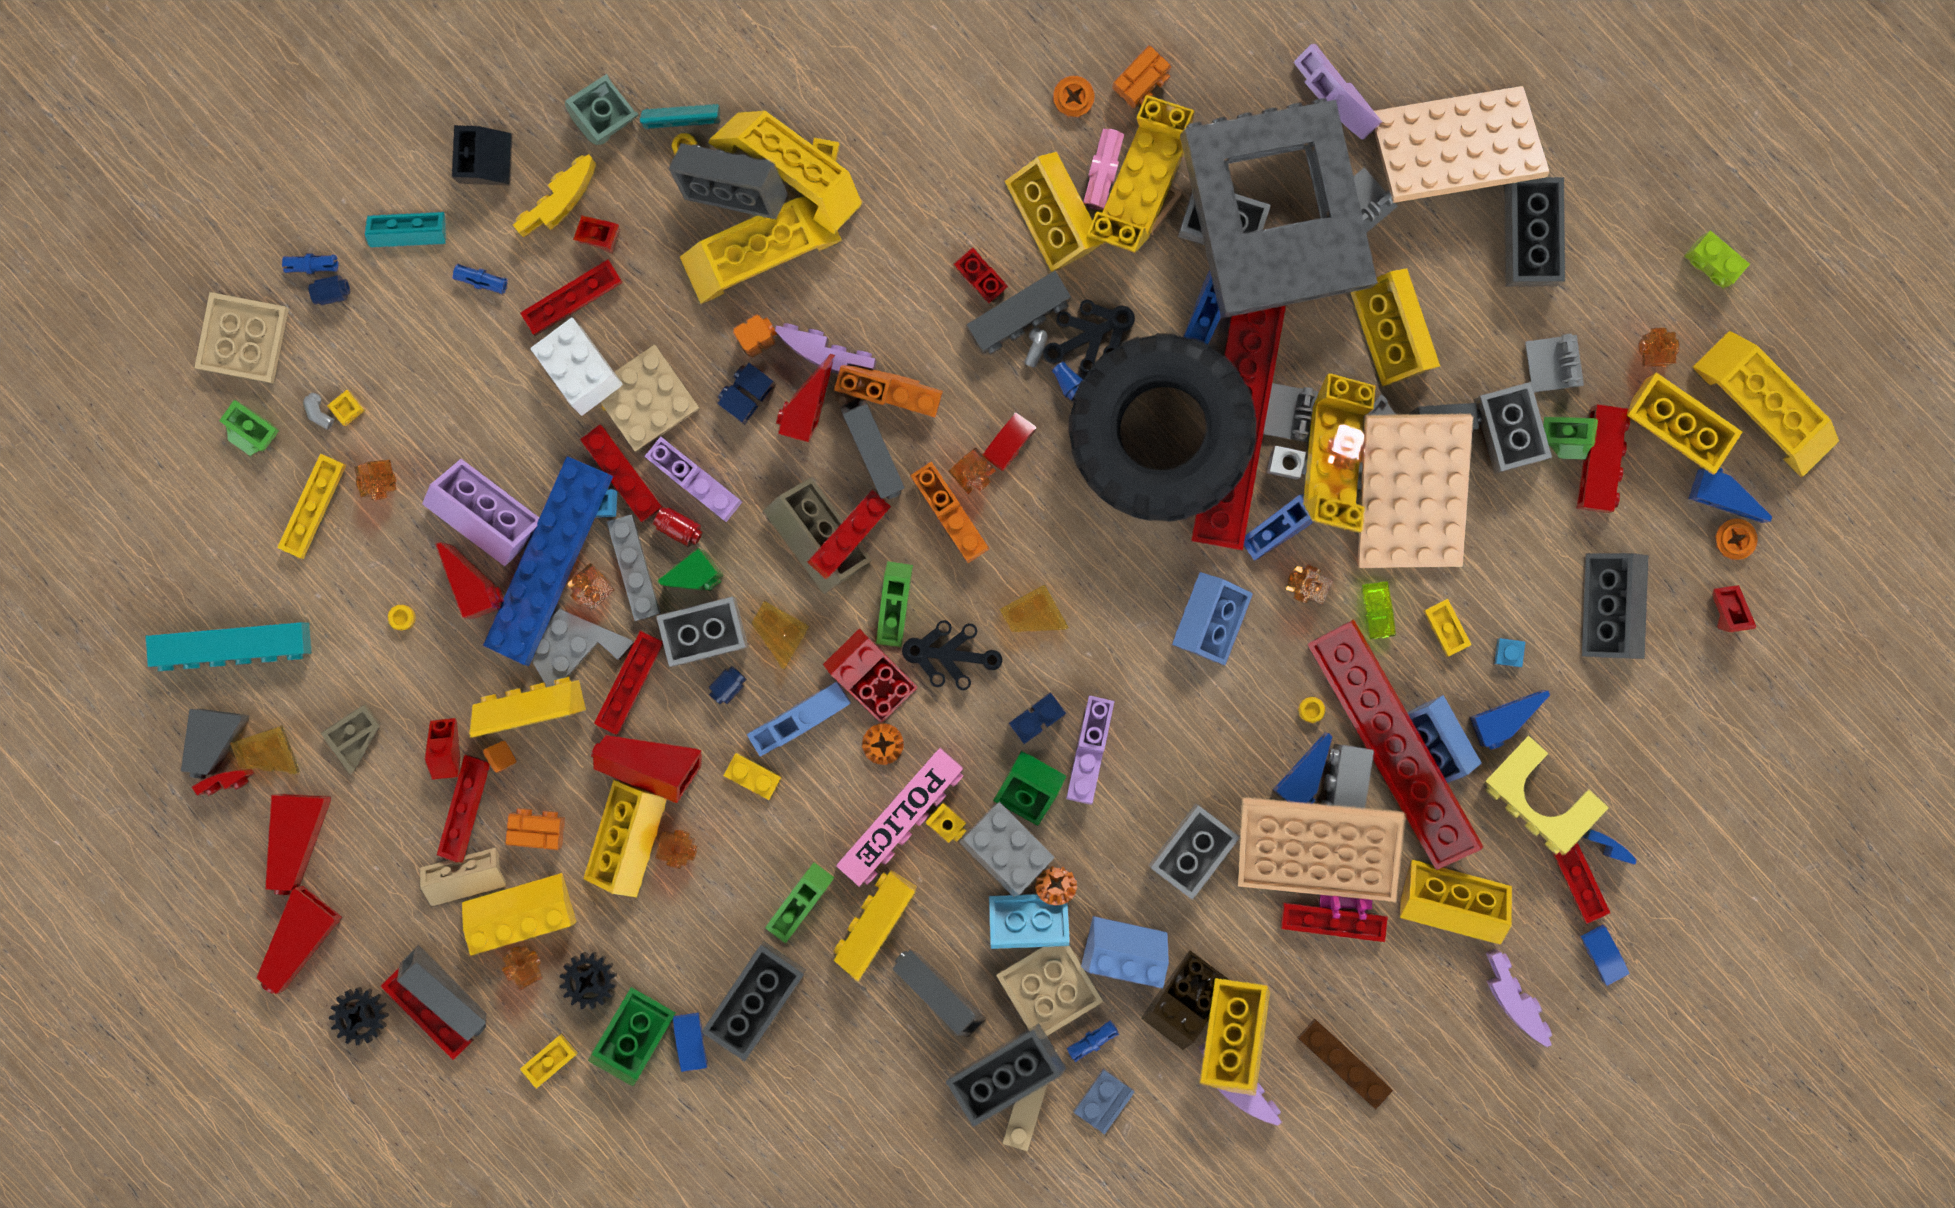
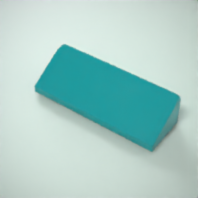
(680, 116)
(406, 229)

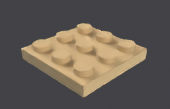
(241, 337)
(648, 400)
(1049, 988)

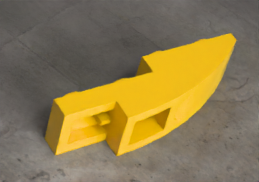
(566, 190)

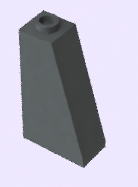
(872, 448)
(938, 993)
(441, 994)

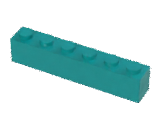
(227, 645)

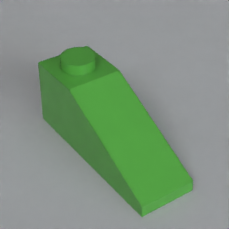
(894, 604)
(799, 902)

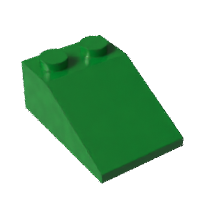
(631, 1036)

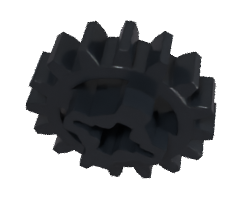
(597, 985)
(346, 1012)

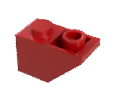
(443, 749)

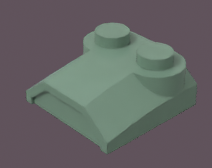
(600, 110)

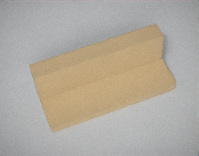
(458, 880)

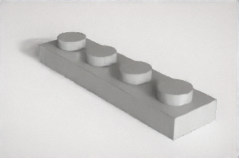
(633, 567)

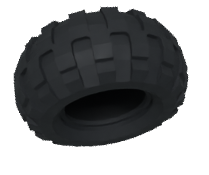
(1152, 364)

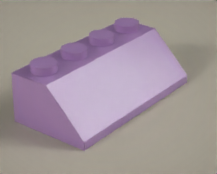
(481, 511)

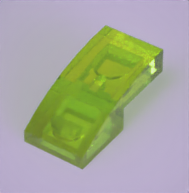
(1378, 610)

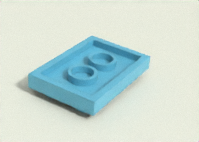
(1027, 922)

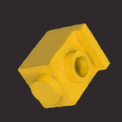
(944, 813)

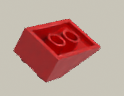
(802, 413)
(472, 589)

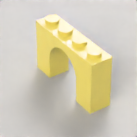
(1559, 831)

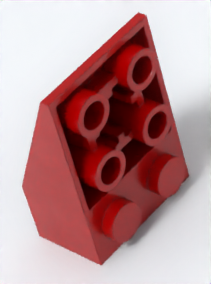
(870, 675)

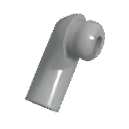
(1039, 340)
(311, 406)

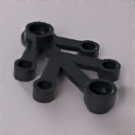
(1092, 333)
(947, 654)

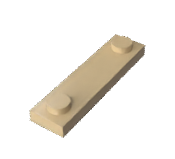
(1023, 1119)

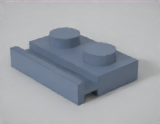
(1103, 1101)

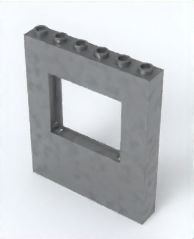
(1289, 260)

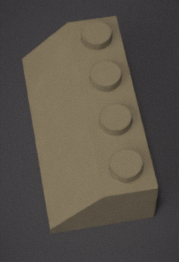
(805, 522)

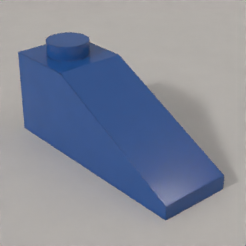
(1205, 313)
(1727, 495)
(1278, 528)
(1505, 720)
(1304, 778)

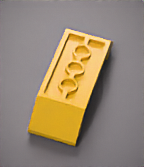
(796, 162)
(1143, 176)
(754, 248)
(1770, 400)
(1328, 490)

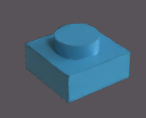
(609, 505)
(1509, 652)

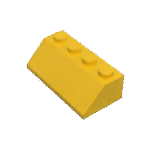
(1052, 210)
(1395, 328)
(1683, 422)
(526, 708)
(624, 839)
(1457, 902)
(517, 914)
(874, 924)
(1235, 1036)

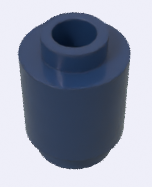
(329, 290)
(727, 685)

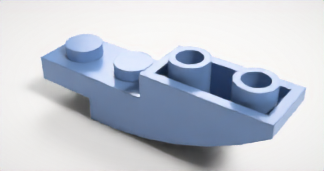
(799, 719)

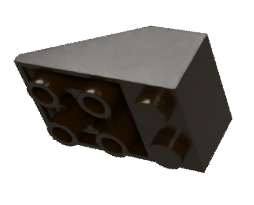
(1184, 1001)

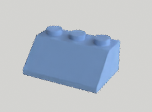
(1212, 618)
(1445, 738)
(1126, 952)

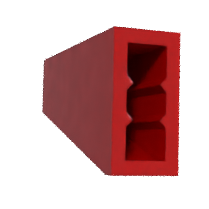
(648, 765)
(292, 837)
(297, 937)

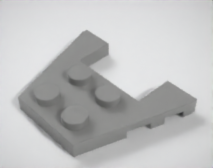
(569, 641)

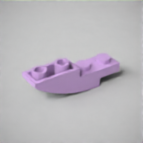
(1328, 84)
(814, 348)
(693, 479)
(1090, 750)
(1520, 1008)
(1253, 1105)

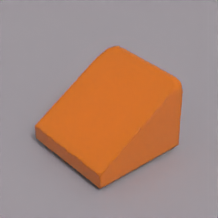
(499, 756)

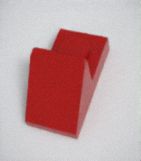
(597, 233)
(1732, 609)

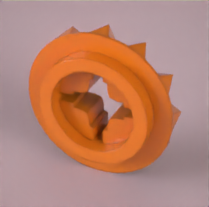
(1073, 84)
(1746, 544)
(890, 734)
(1054, 895)

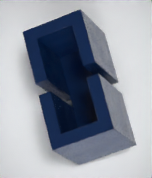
(753, 382)
(1046, 712)

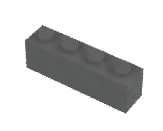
(1018, 313)

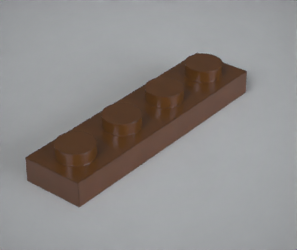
(1345, 1064)

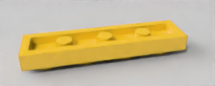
(311, 506)

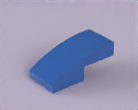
(1612, 849)
(1605, 955)
(690, 1042)

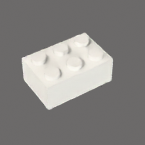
(576, 366)

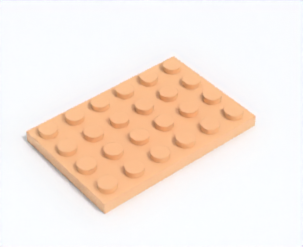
(1459, 144)
(1415, 490)
(1320, 849)

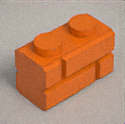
(1142, 77)
(755, 335)
(535, 830)

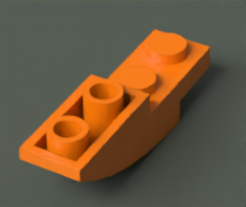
(888, 388)
(949, 512)

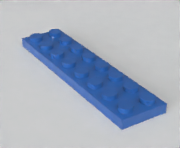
(548, 561)

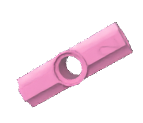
(1103, 169)

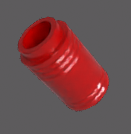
(678, 527)

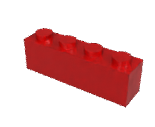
(1602, 465)

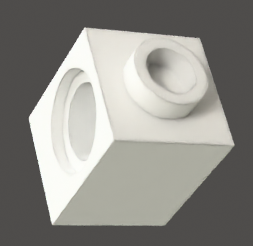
(1276, 467)

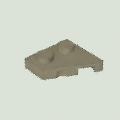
(352, 736)

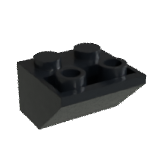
(481, 156)

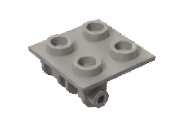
(1373, 199)
(1554, 363)
(1290, 412)

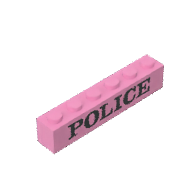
(899, 817)

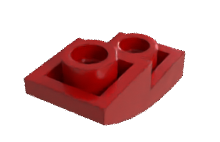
(980, 275)
(1009, 441)
(228, 780)

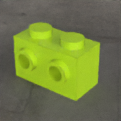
(1716, 260)

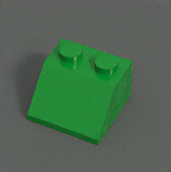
(693, 573)
(1030, 788)

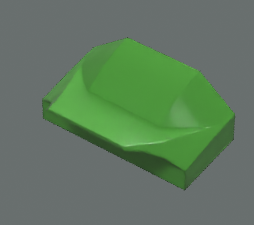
(247, 428)
(1570, 436)

